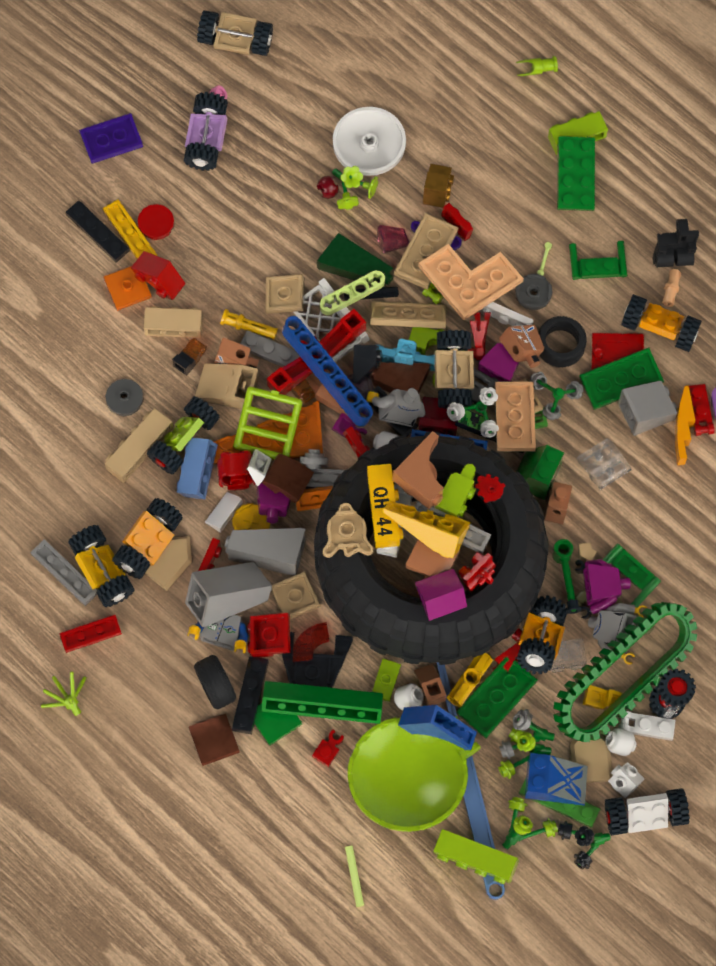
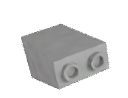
(268, 548)
(226, 591)

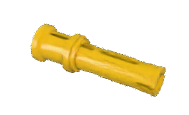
(241, 322)

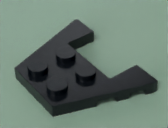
(321, 670)

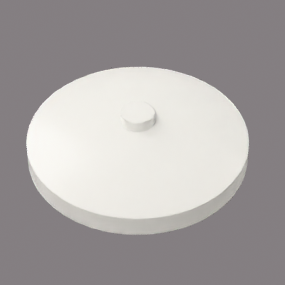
(369, 140)

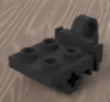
(676, 246)

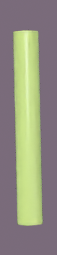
(354, 876)

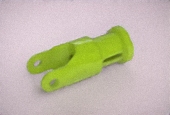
(540, 65)

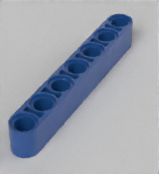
(329, 380)

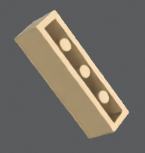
(134, 449)

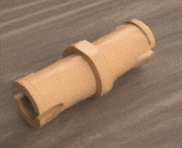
(671, 288)

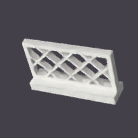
(325, 289)

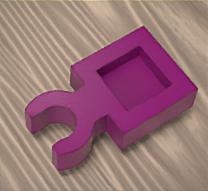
(344, 423)

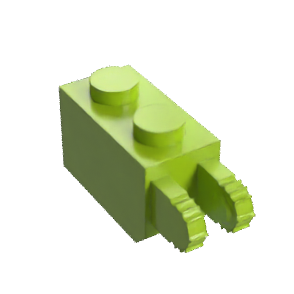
(457, 492)

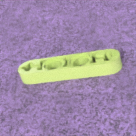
(351, 291)

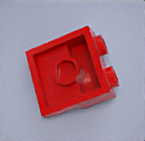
(269, 635)

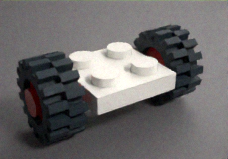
(647, 812)

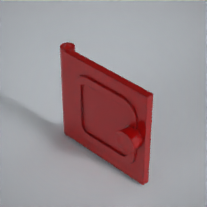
(614, 347)

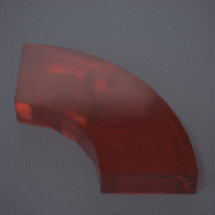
(309, 641)

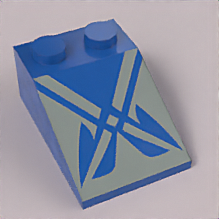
(555, 780)

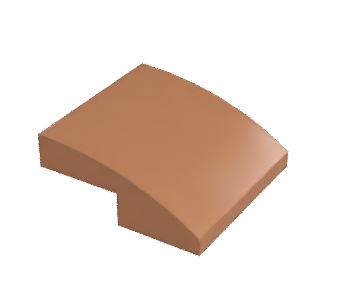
(428, 562)

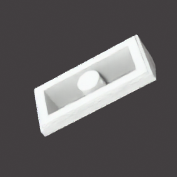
(258, 466)
(224, 511)

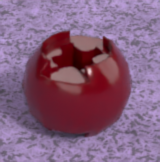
(327, 187)

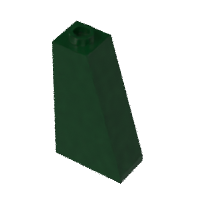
(351, 261)

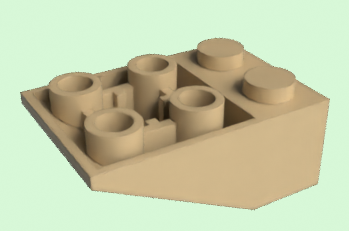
(226, 384)

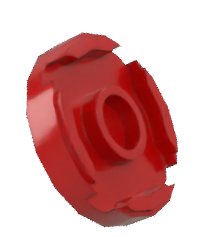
(156, 221)

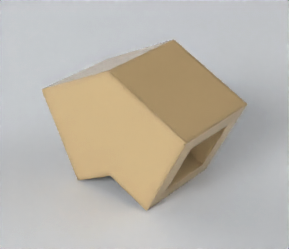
(586, 552)

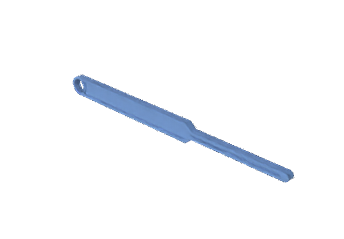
(473, 796)

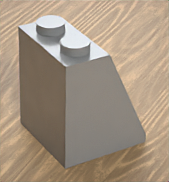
(647, 406)

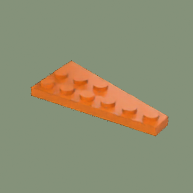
(306, 437)

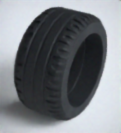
(563, 324)
(215, 682)

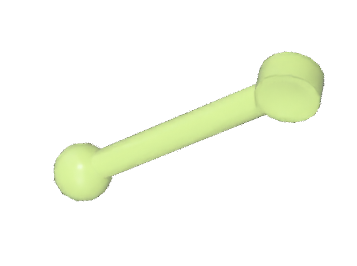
(548, 246)

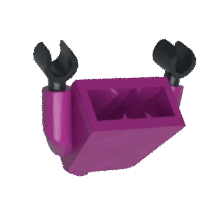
(602, 585)

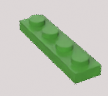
(583, 814)

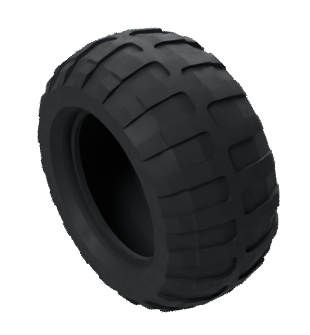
(398, 622)

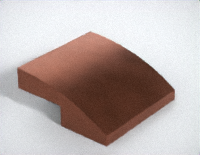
(287, 477)
(214, 739)

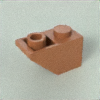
(431, 685)

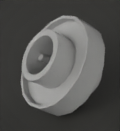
(314, 459)

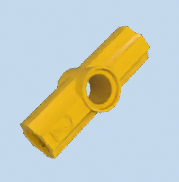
(463, 688)

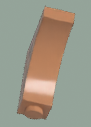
(416, 475)

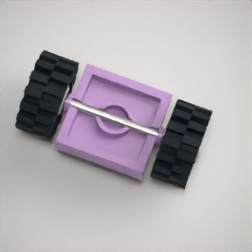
(206, 131)

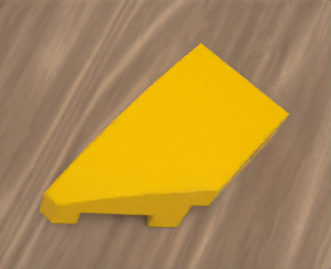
(600, 698)

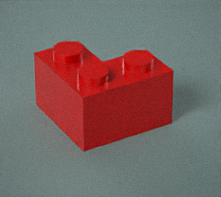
(159, 274)

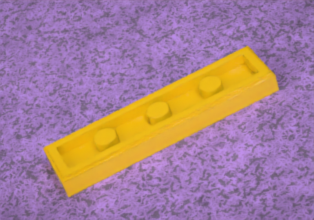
(127, 229)

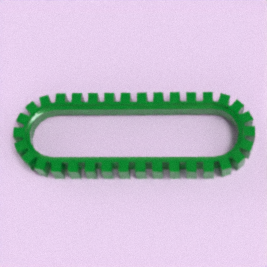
(608, 657)

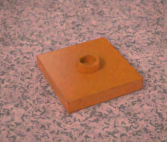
(126, 289)

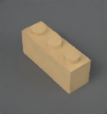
(173, 322)

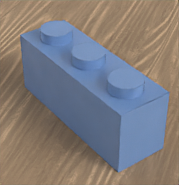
(196, 468)

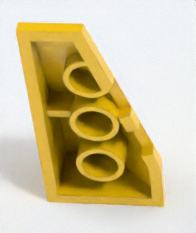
(437, 532)

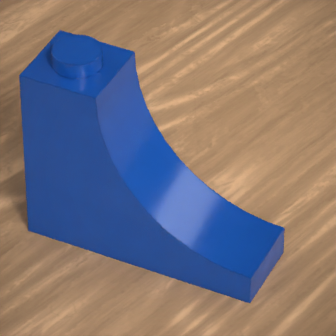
(438, 723)

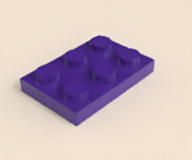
(111, 138)

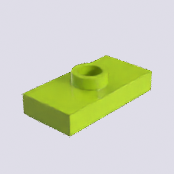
(386, 678)

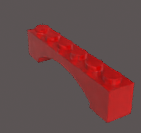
(340, 336)

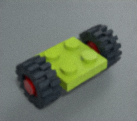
(199, 415)

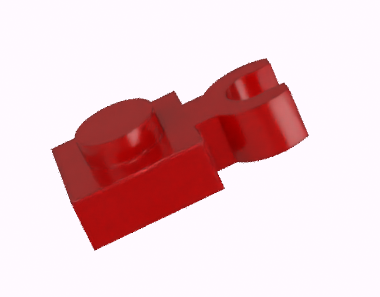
(326, 750)

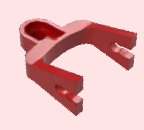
(479, 331)
(511, 653)

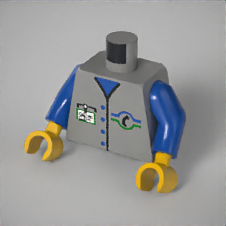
(226, 633)

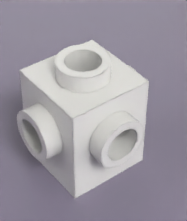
(625, 779)

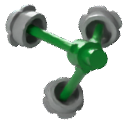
(552, 410)
(522, 721)

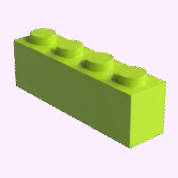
(475, 856)

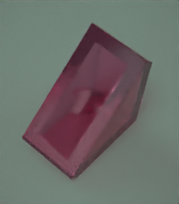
(391, 238)

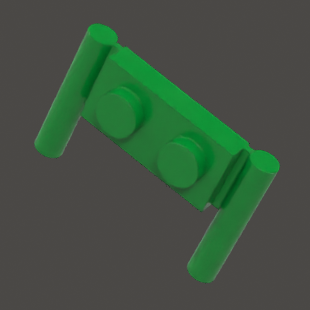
(598, 267)
(633, 569)

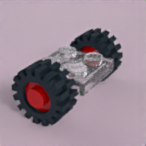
(672, 694)

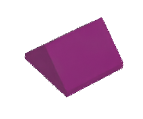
(441, 594)

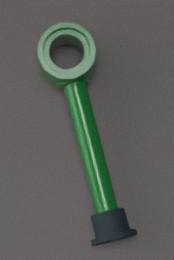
(563, 559)

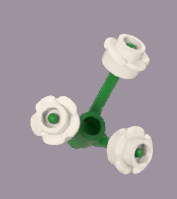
(487, 397)

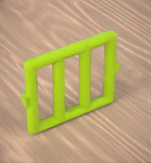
(248, 409)

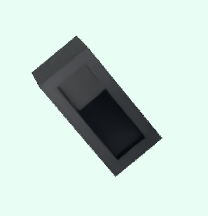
(365, 361)

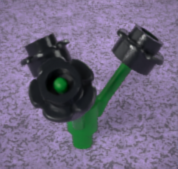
(584, 837)

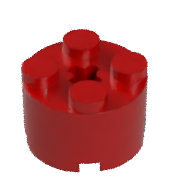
(233, 470)

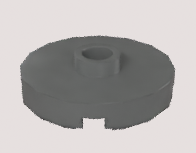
(534, 283)
(125, 406)

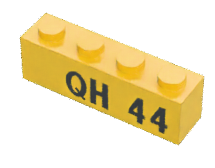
(381, 493)

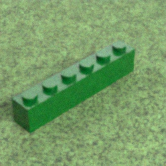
(322, 702)

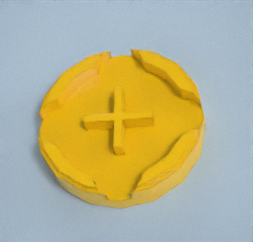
(248, 518)

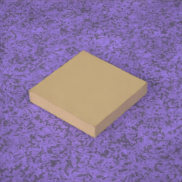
(284, 293)
(295, 595)

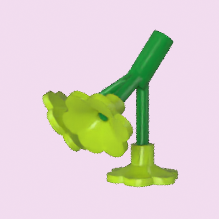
(352, 178)

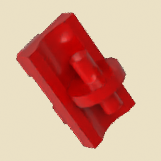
(480, 572)

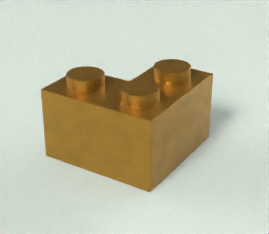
(438, 185)

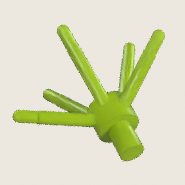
(69, 701)

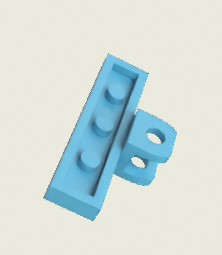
(406, 354)

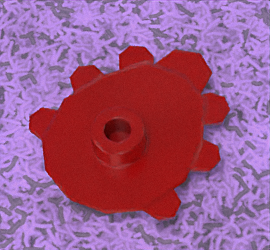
(489, 488)

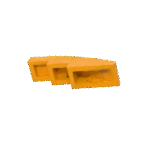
(684, 420)

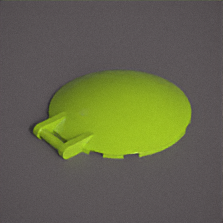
(406, 777)

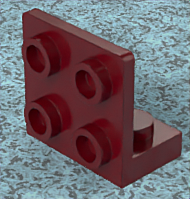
(436, 418)

